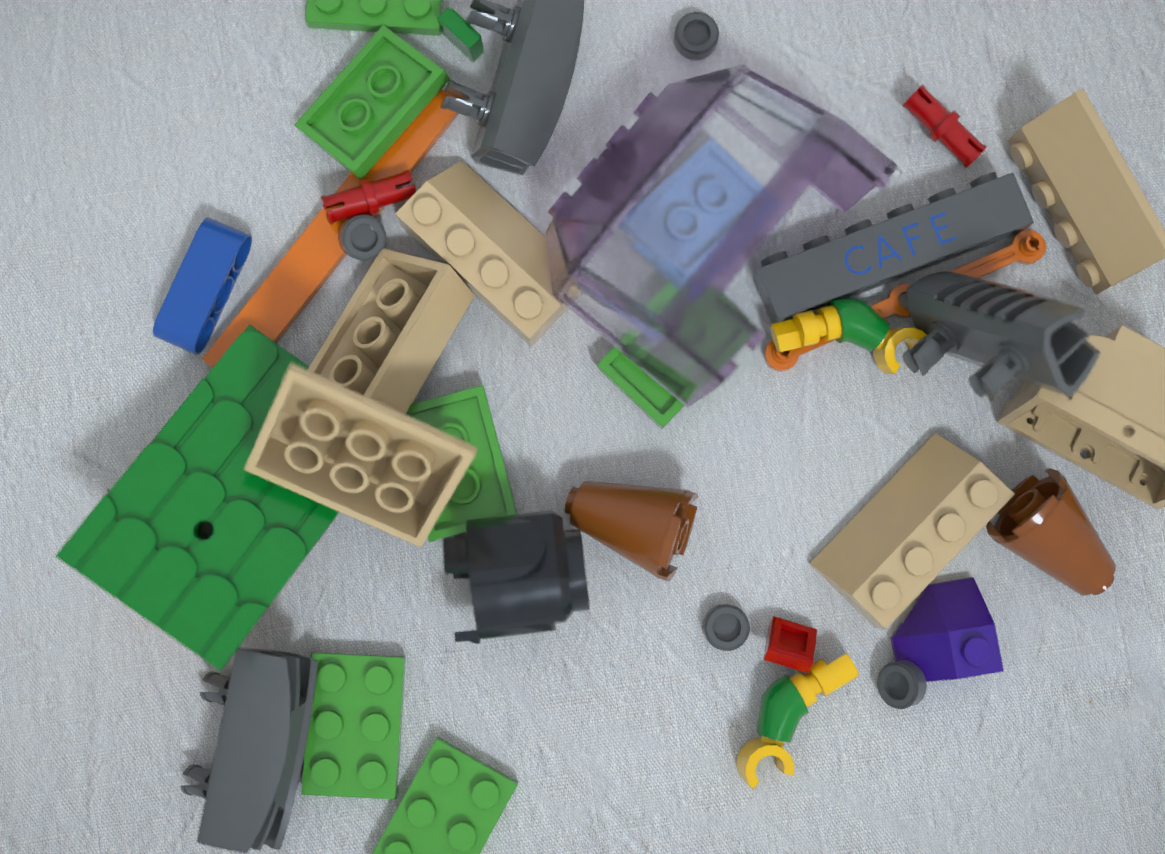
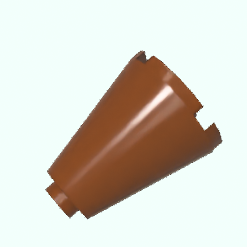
(635, 521)
(1054, 534)

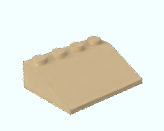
(358, 456)

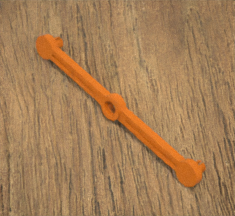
(1024, 248)

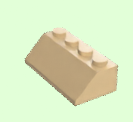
(1088, 193)
(487, 247)
(394, 328)
(911, 530)

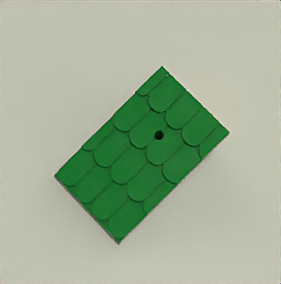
(149, 530)

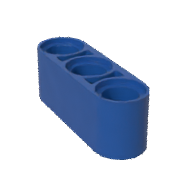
(202, 286)

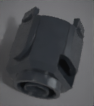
(520, 573)

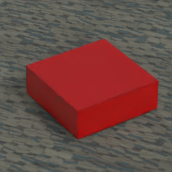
(790, 644)

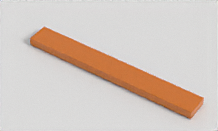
(318, 249)

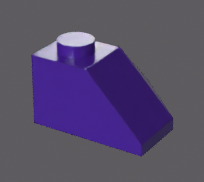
(949, 633)

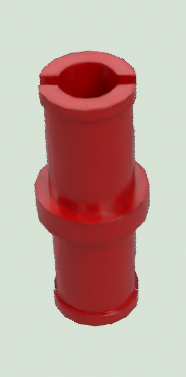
(944, 126)
(368, 197)

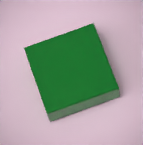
(461, 34)

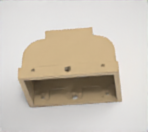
(1111, 416)

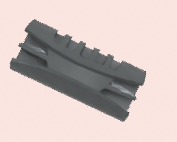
(528, 83)
(1001, 331)
(256, 749)

